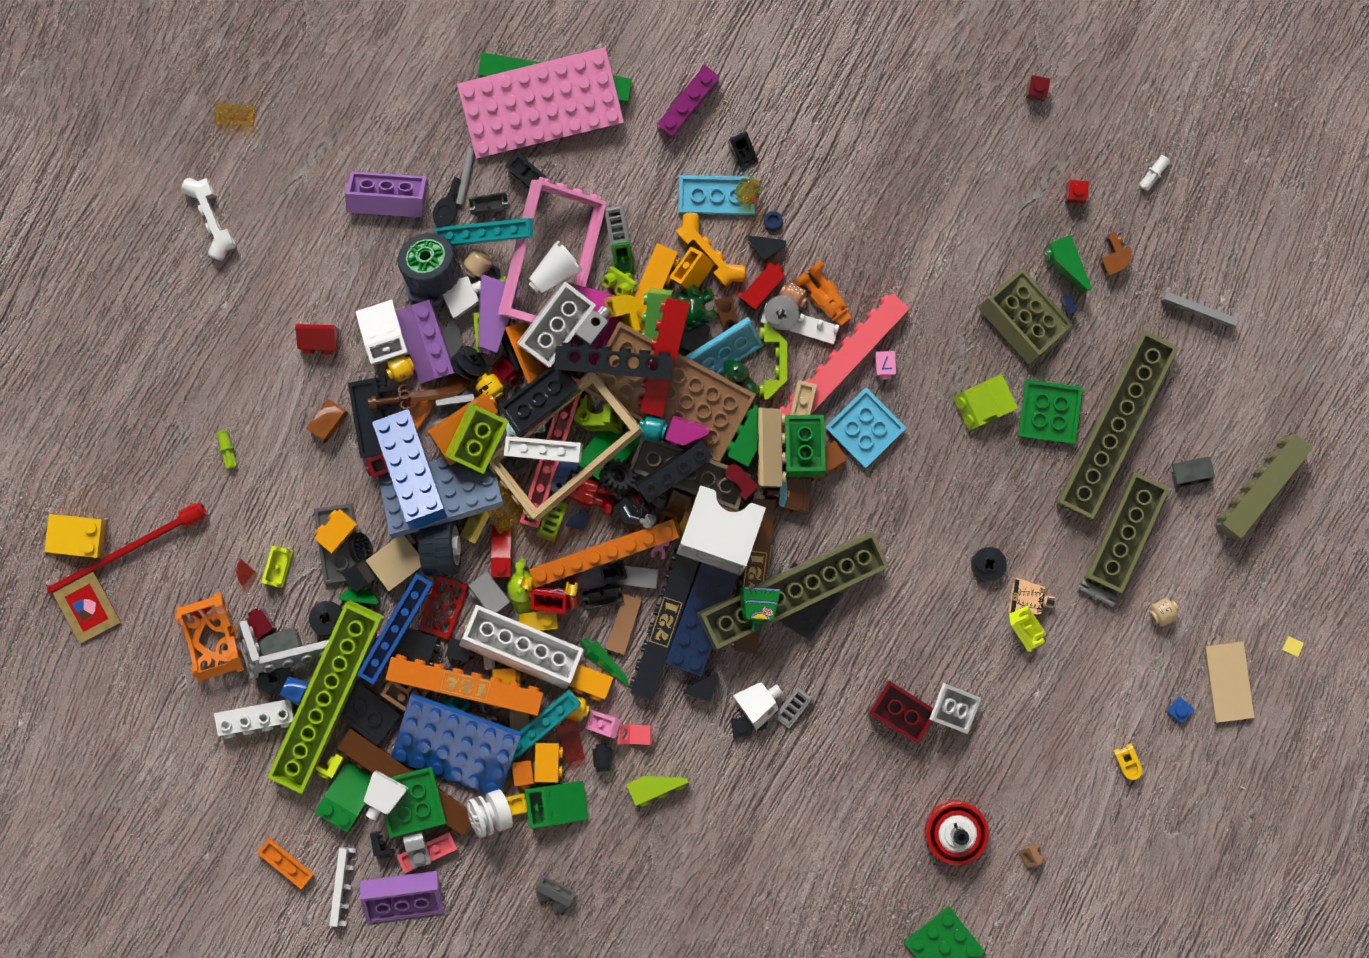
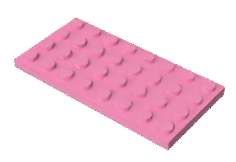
(540, 102)

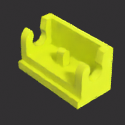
(277, 566)
(1027, 627)

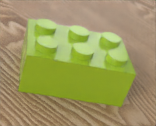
(476, 438)

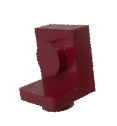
(506, 372)

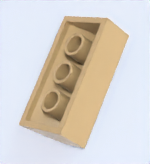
(770, 448)

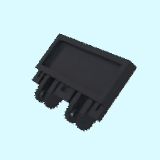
(363, 417)

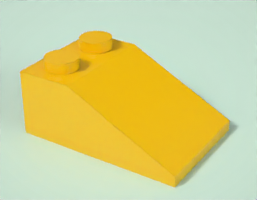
(75, 536)

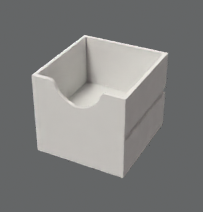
(718, 535)

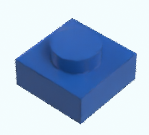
(1180, 710)

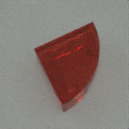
(244, 572)

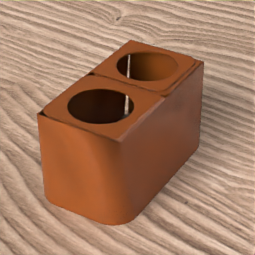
(327, 421)

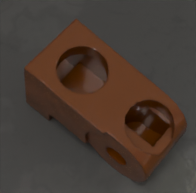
(726, 312)

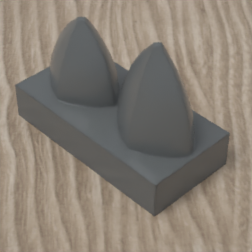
(454, 403)
(560, 894)

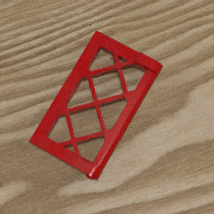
(434, 593)

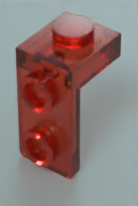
(571, 741)

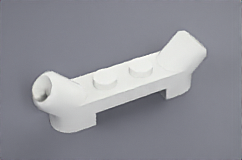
(203, 192)

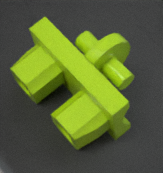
(620, 282)

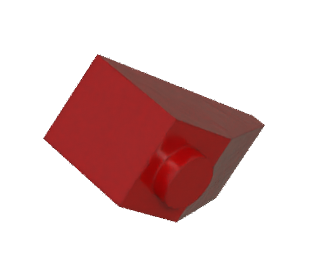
(501, 553)

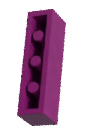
(688, 102)

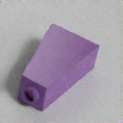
(490, 323)

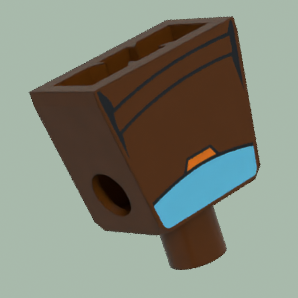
(793, 494)

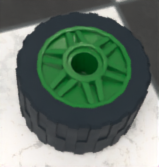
(429, 264)

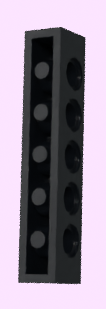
(564, 362)

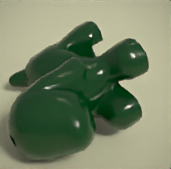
(697, 311)
(739, 374)

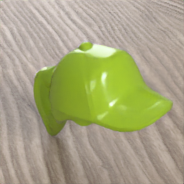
(516, 593)

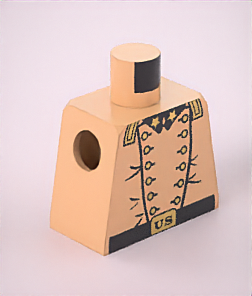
(1030, 594)

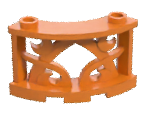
(219, 612)

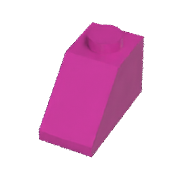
(684, 431)

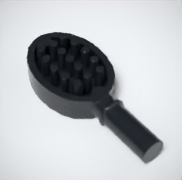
(446, 209)
(360, 547)

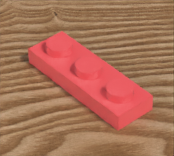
(437, 848)

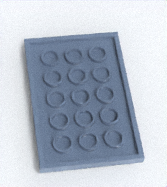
(461, 491)

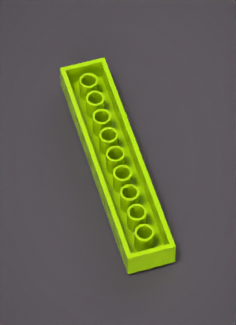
(325, 697)

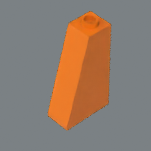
(444, 431)

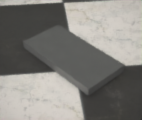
(334, 564)

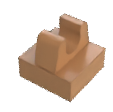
(1031, 855)

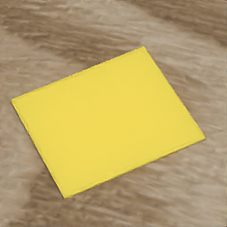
(1293, 646)

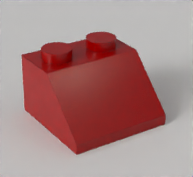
(317, 338)

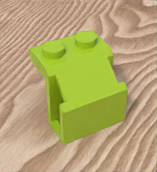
(985, 402)

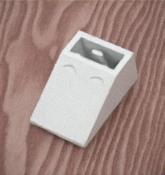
(381, 333)

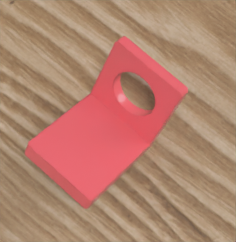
(635, 734)

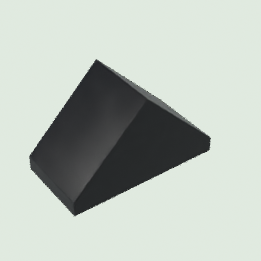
(743, 150)
(765, 246)
(704, 688)

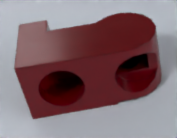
(741, 479)

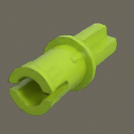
(226, 449)

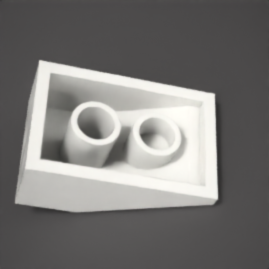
(955, 708)

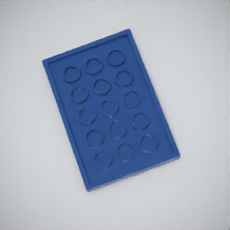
(455, 744)

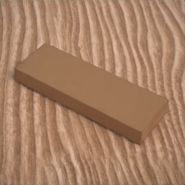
(623, 624)

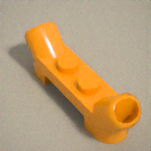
(690, 233)

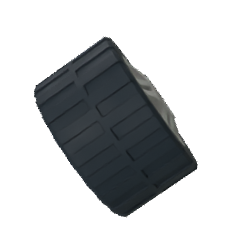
(440, 549)

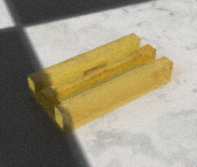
(251, 116)

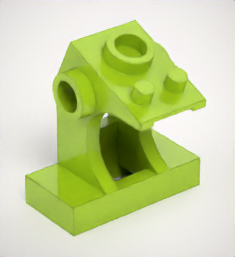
(604, 421)

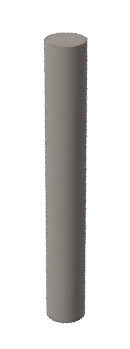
(465, 176)

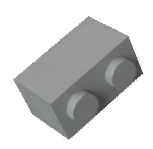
(489, 593)

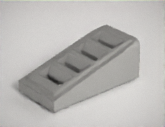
(614, 209)
(797, 690)

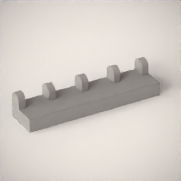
(1199, 308)

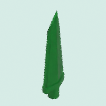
(601, 657)

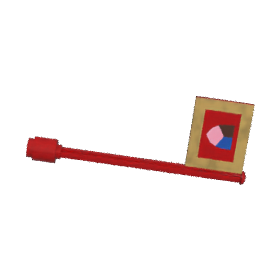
(82, 594)

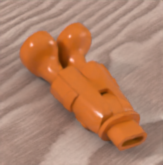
(825, 297)

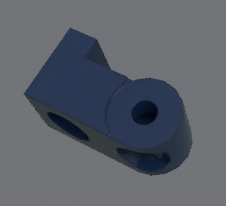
(563, 474)

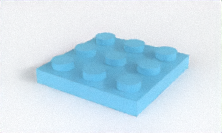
(865, 427)

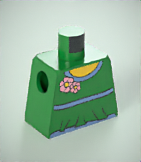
(758, 605)

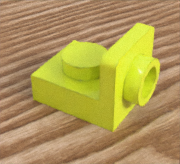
(334, 764)

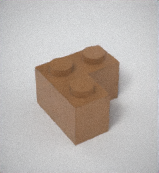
(400, 694)

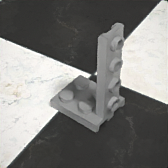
(275, 660)

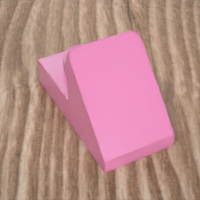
(603, 723)

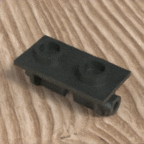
(489, 202)
(605, 597)

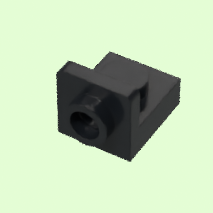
(377, 842)

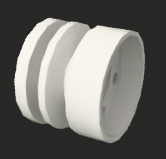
(489, 813)

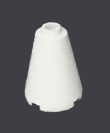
(554, 269)

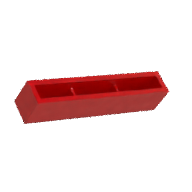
(668, 340)

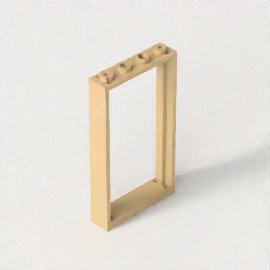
(519, 495)

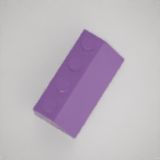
(386, 194)
(425, 341)
(401, 897)

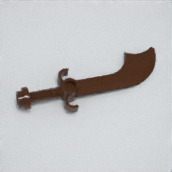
(451, 388)

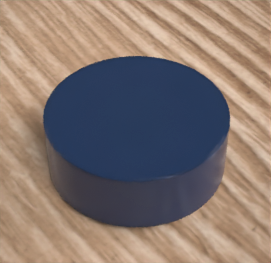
(773, 221)

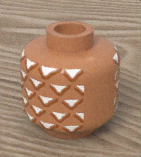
(796, 293)

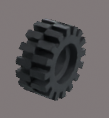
(620, 468)

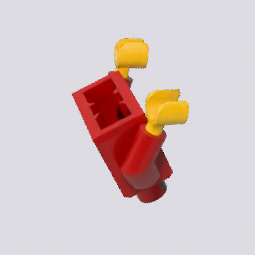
(551, 598)

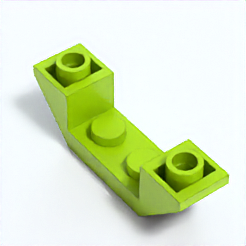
(771, 336)

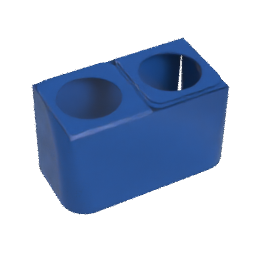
(294, 689)

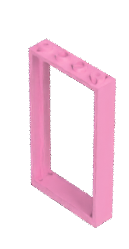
(520, 247)

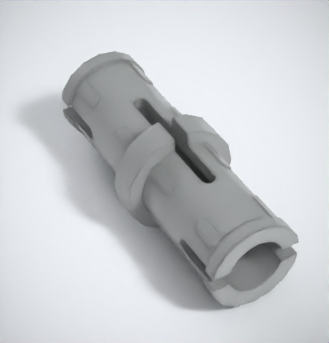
(1098, 592)

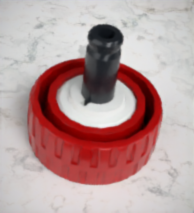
(956, 832)

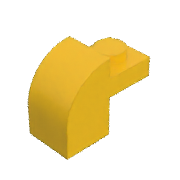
(627, 307)

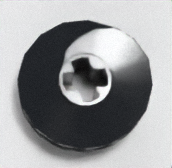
(468, 363)
(979, 561)
(316, 614)
(265, 681)

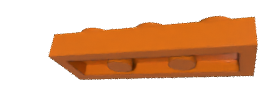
(285, 863)

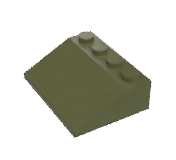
(1025, 316)

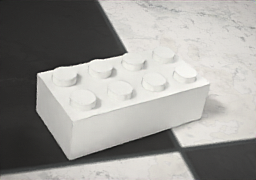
(556, 323)

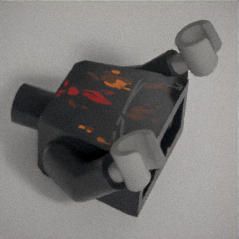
(635, 510)

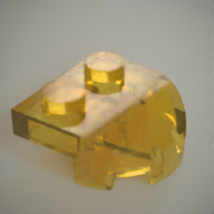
(508, 515)

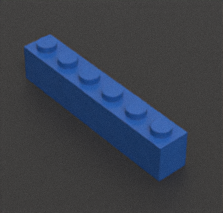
(395, 629)

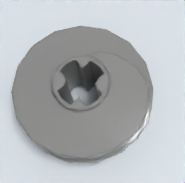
(789, 317)

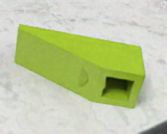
(649, 787)

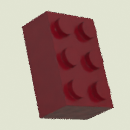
(902, 711)

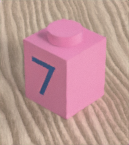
(885, 364)

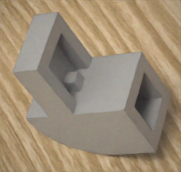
(417, 849)

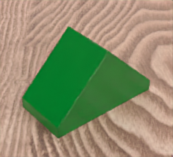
(623, 257)

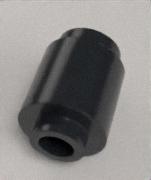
(602, 757)

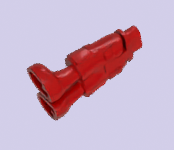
(586, 496)

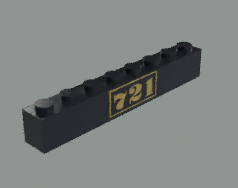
(664, 626)

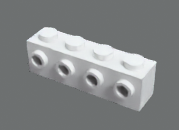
(254, 717)

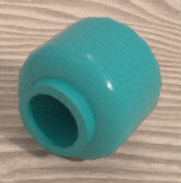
(654, 428)

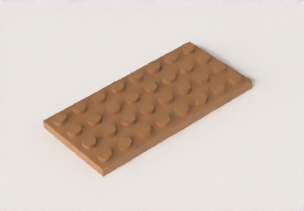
(693, 393)

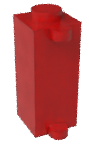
(762, 286)

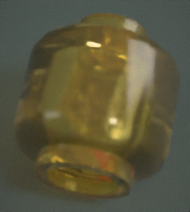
(748, 191)

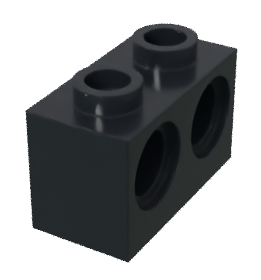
(523, 170)

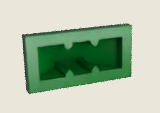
(360, 596)

